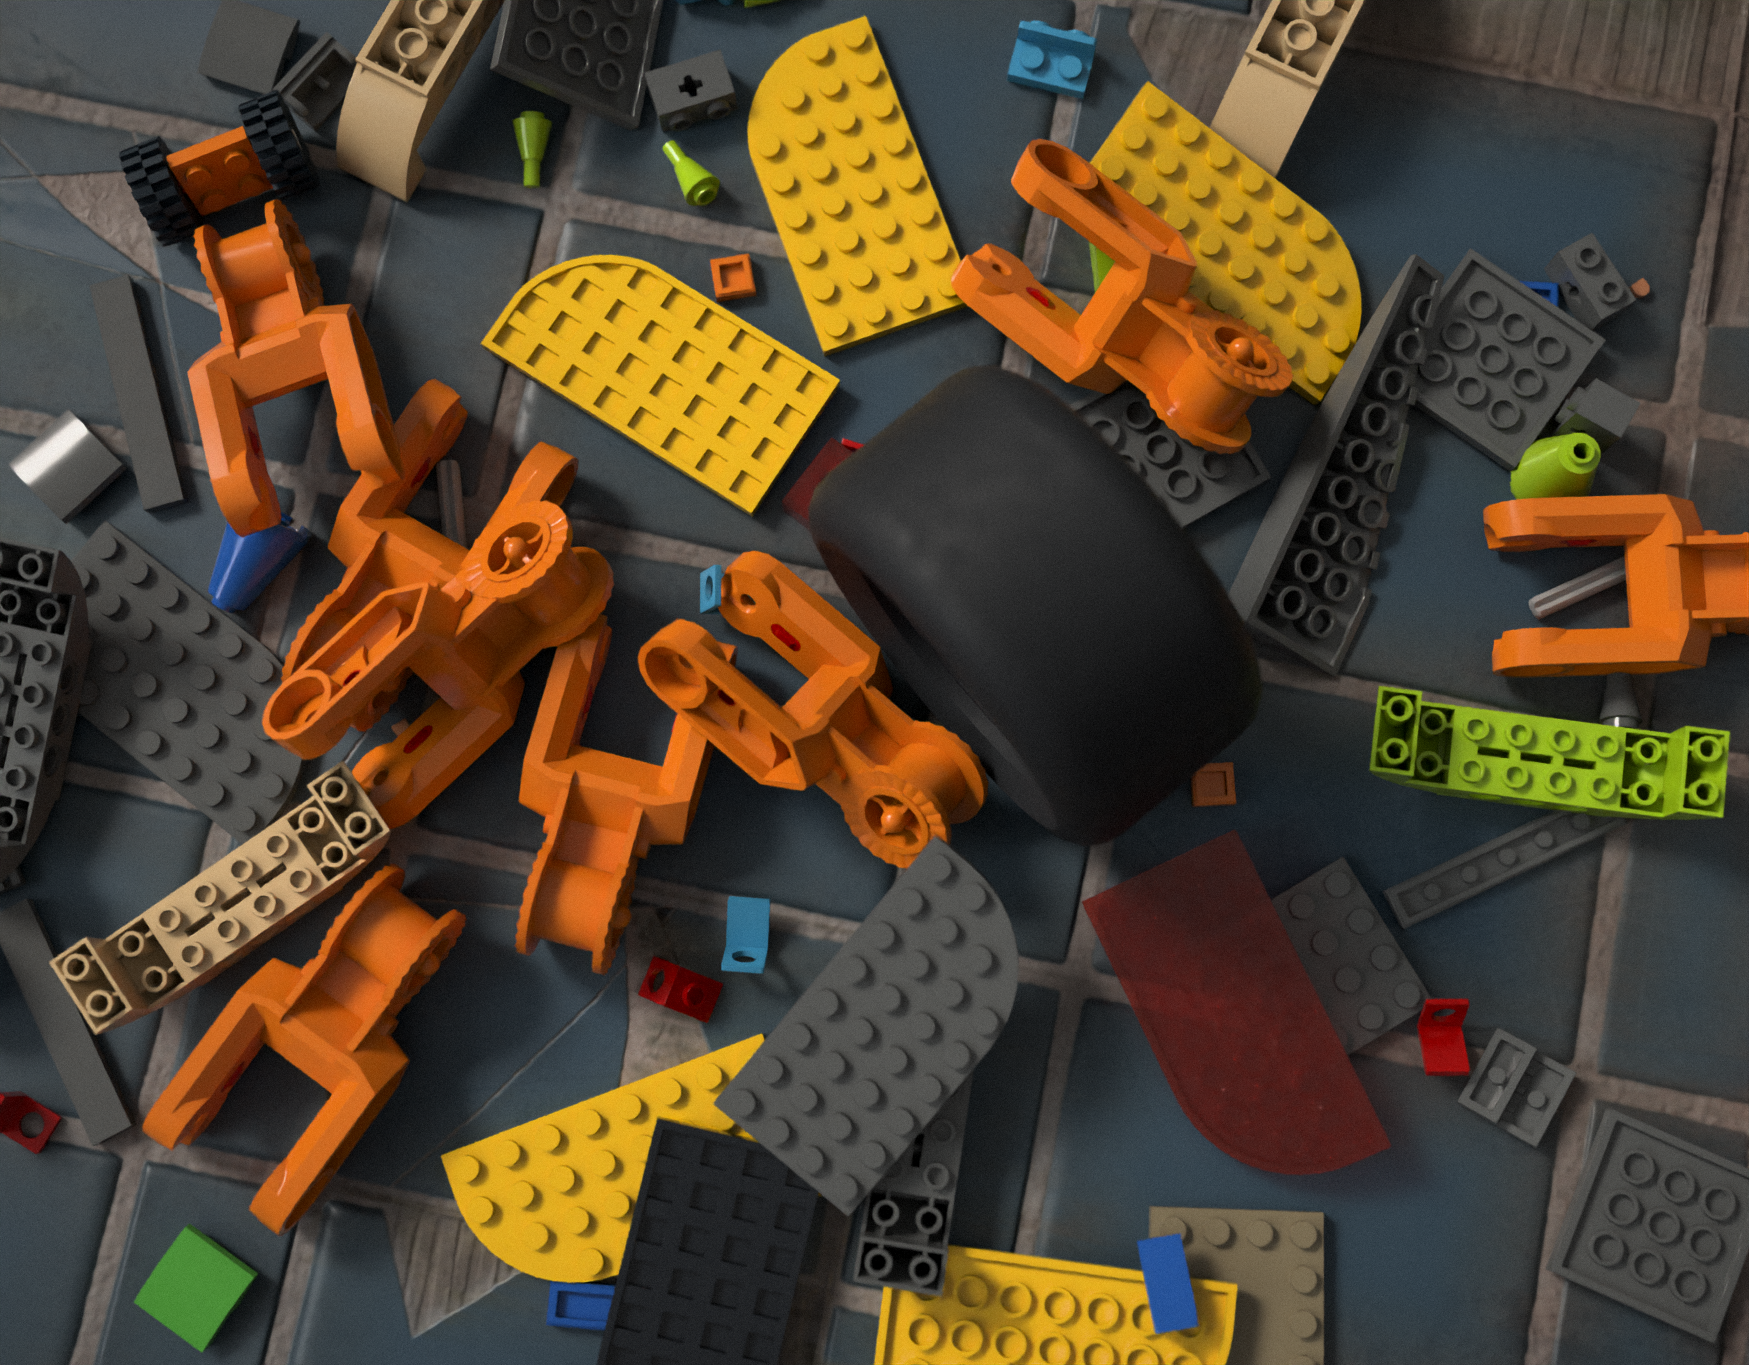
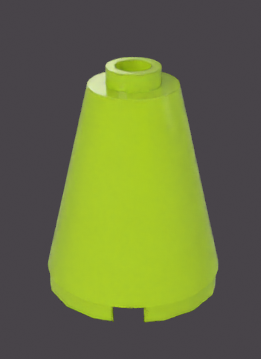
(1557, 467)

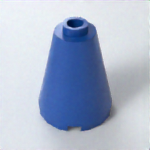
(253, 562)

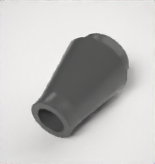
(1620, 702)

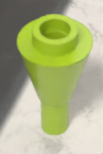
(532, 137)
(695, 181)

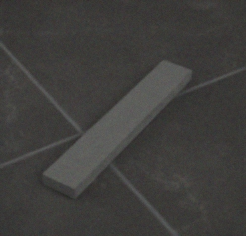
(138, 394)
(1494, 863)
(63, 1025)

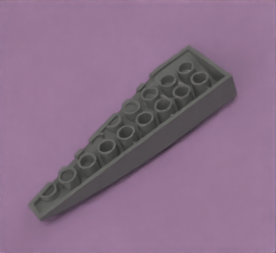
(1319, 539)

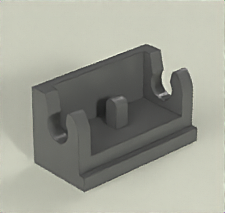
(318, 81)

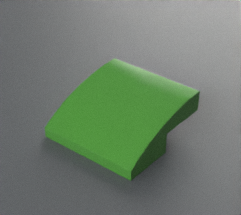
(195, 1288)

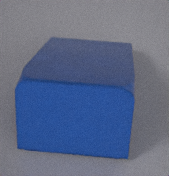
(1167, 1283)

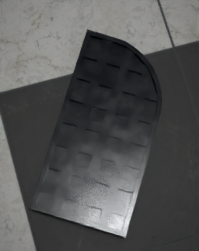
(708, 1253)

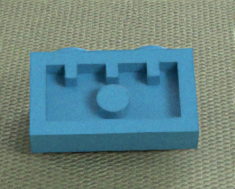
(1052, 58)

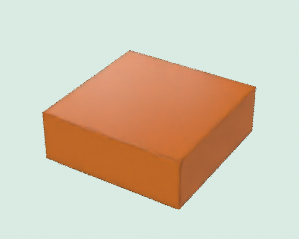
(733, 277)
(1214, 785)

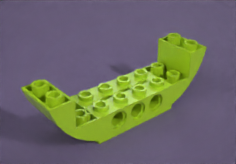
(1548, 760)

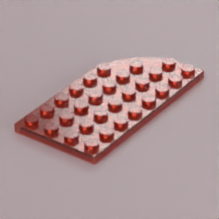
(1235, 1013)

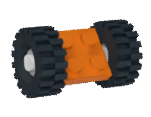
(220, 170)

